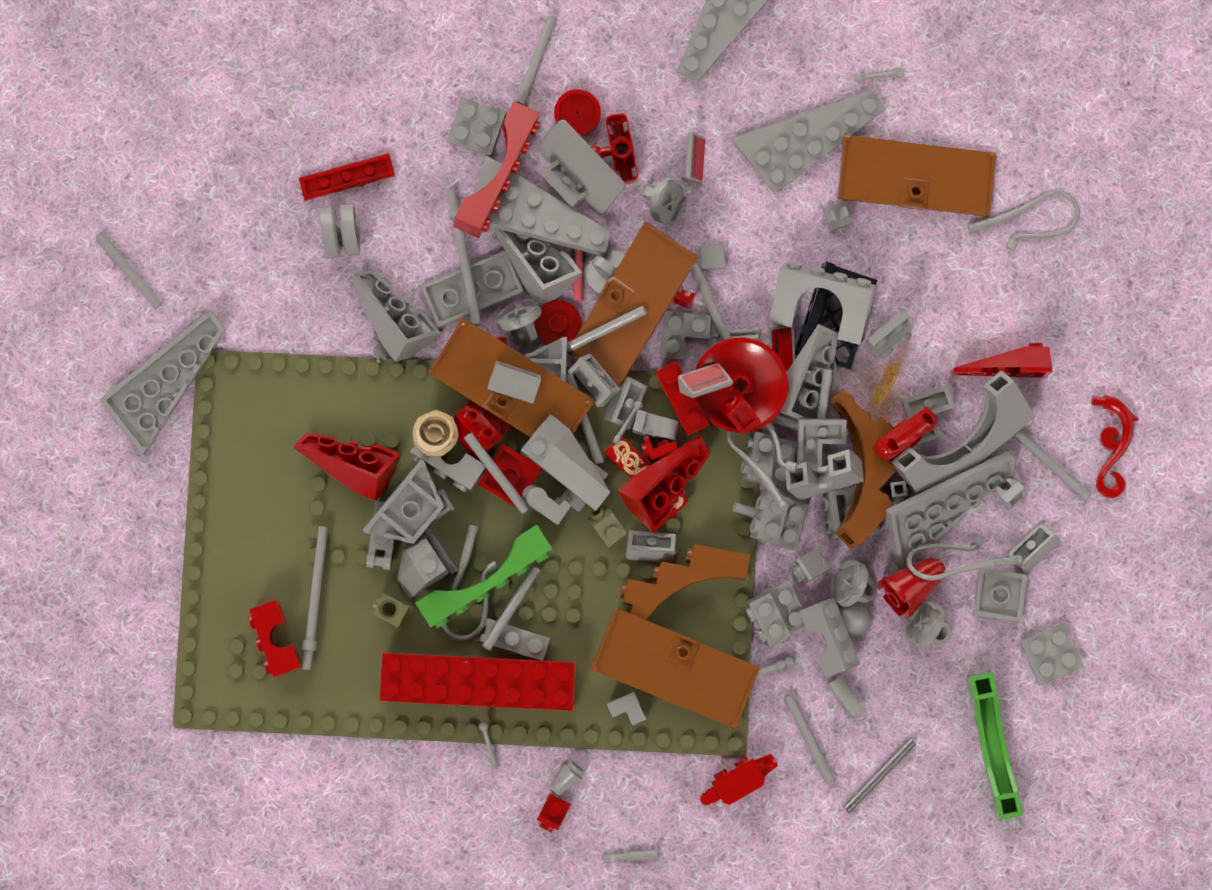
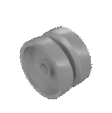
(341, 230)

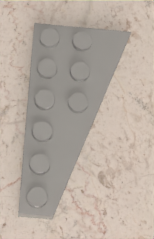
(714, 32)
(796, 144)
(541, 216)
(153, 391)
(942, 506)

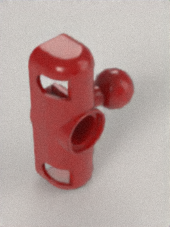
(625, 162)
(906, 434)

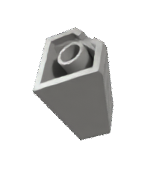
(420, 567)

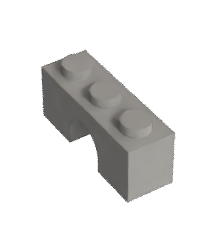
(842, 471)
(465, 473)
(839, 651)

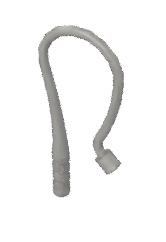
(1012, 243)
(769, 485)
(975, 545)
(491, 568)

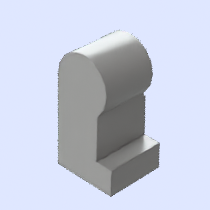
(655, 426)
(538, 500)

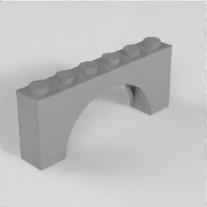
(1003, 417)

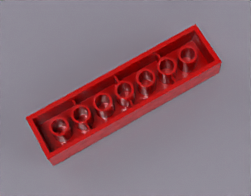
(477, 681)

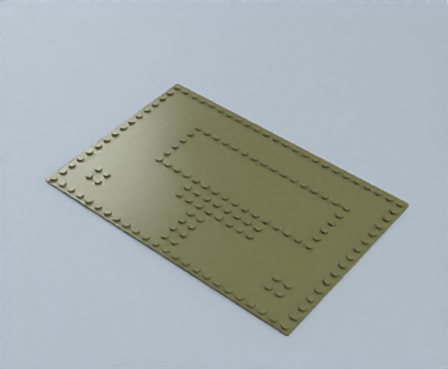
(255, 542)

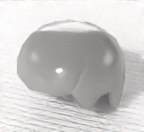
(856, 619)

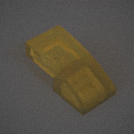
(881, 391)

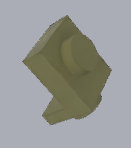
(606, 525)

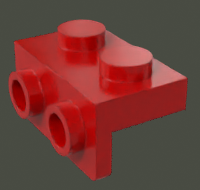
(473, 421)

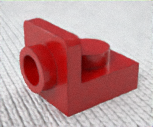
(740, 413)
(662, 450)
(553, 813)

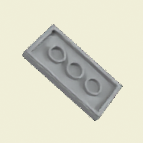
(493, 284)

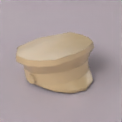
(435, 433)

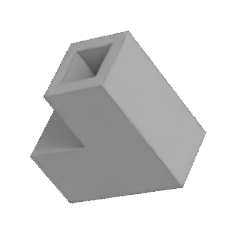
(897, 492)
(627, 704)

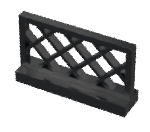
(816, 311)

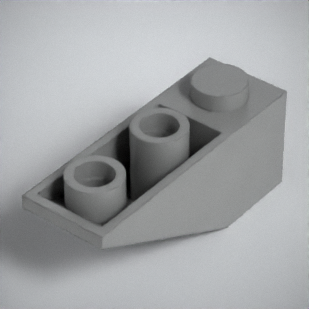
(810, 566)

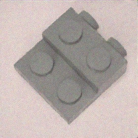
(894, 331)
(762, 451)
(836, 505)
(778, 526)
(776, 613)

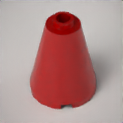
(906, 591)

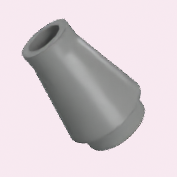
(567, 777)

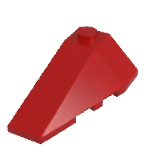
(1024, 362)
(357, 467)
(657, 487)

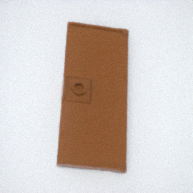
(916, 175)
(646, 277)
(467, 368)
(675, 668)

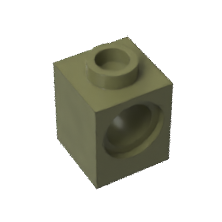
(400, 614)

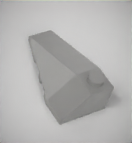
(539, 265)
(397, 325)
(807, 373)
(562, 457)

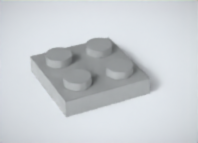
(476, 127)
(999, 595)
(1051, 654)

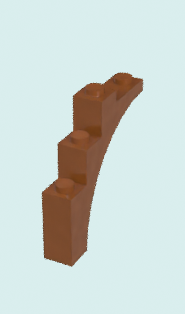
(868, 502)
(705, 564)

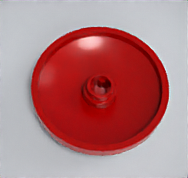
(755, 375)

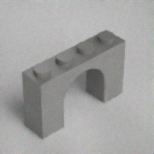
(854, 296)

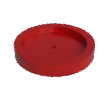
(583, 103)
(558, 312)

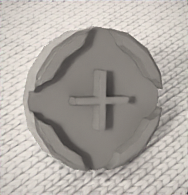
(666, 200)
(602, 269)
(520, 320)
(850, 584)
(926, 625)

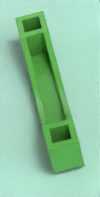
(525, 549)
(993, 746)

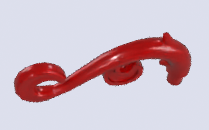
(1106, 438)

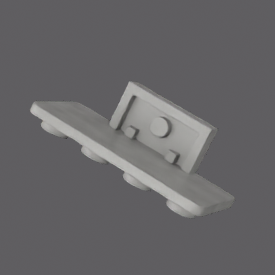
(578, 170)

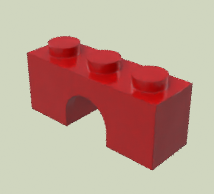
(686, 408)
(266, 620)

